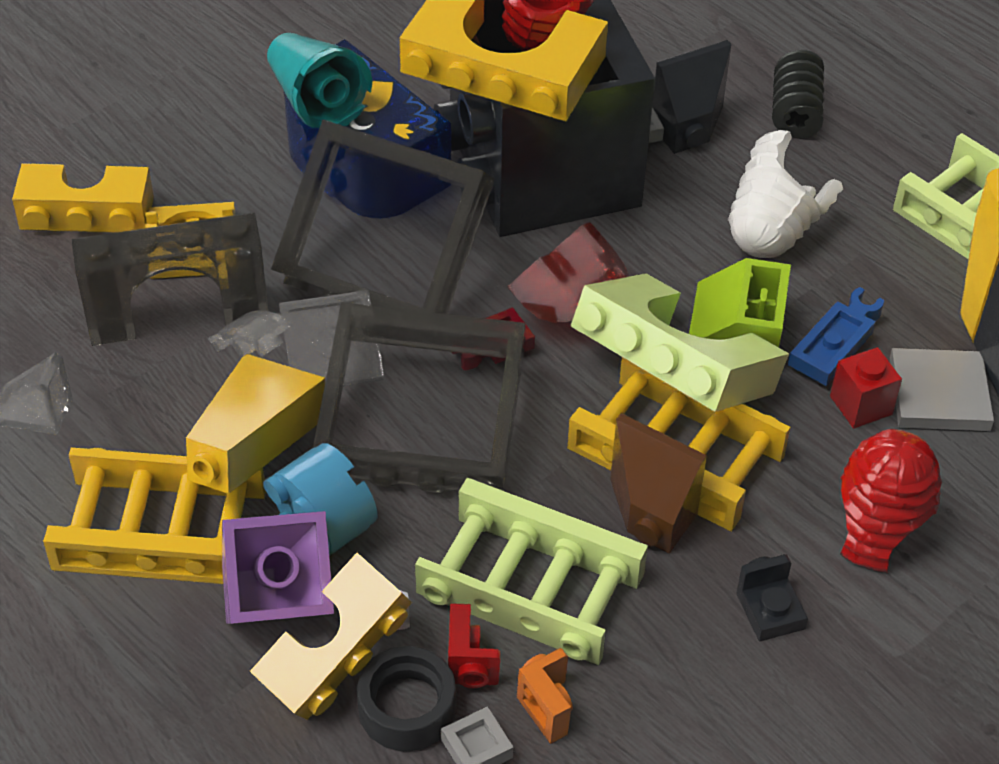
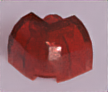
(556, 280)

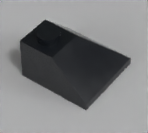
(691, 95)

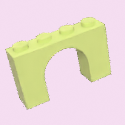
(634, 322)

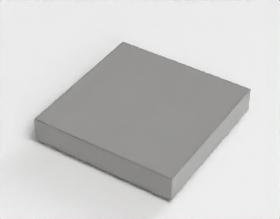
(942, 390)

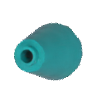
(320, 78)

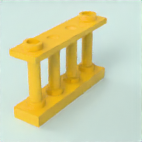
(720, 496)
(126, 549)

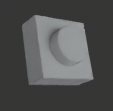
(477, 740)

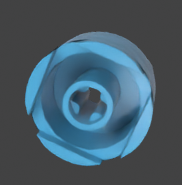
(321, 483)

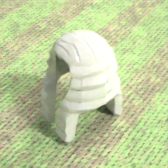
(771, 204)

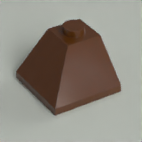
(655, 483)

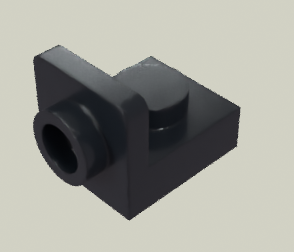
(770, 598)

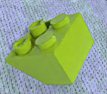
(742, 301)

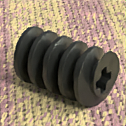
(798, 93)

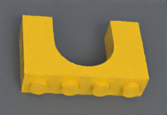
(539, 80)

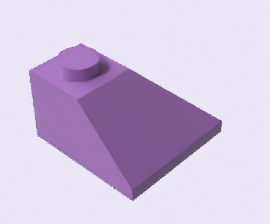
(275, 567)

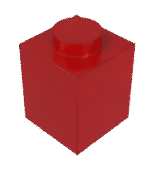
(865, 387)

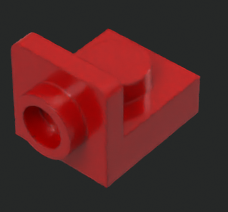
(470, 664)

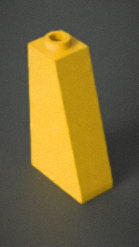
(251, 422)

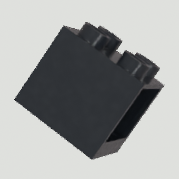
(554, 167)

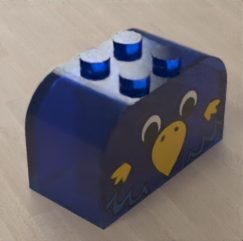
(390, 113)

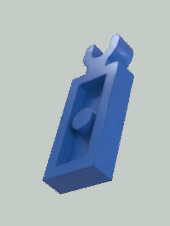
(835, 337)

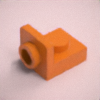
(543, 694)

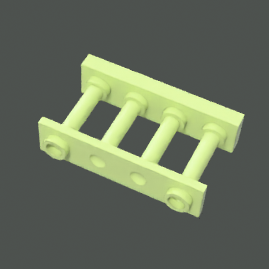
(935, 211)
(544, 530)

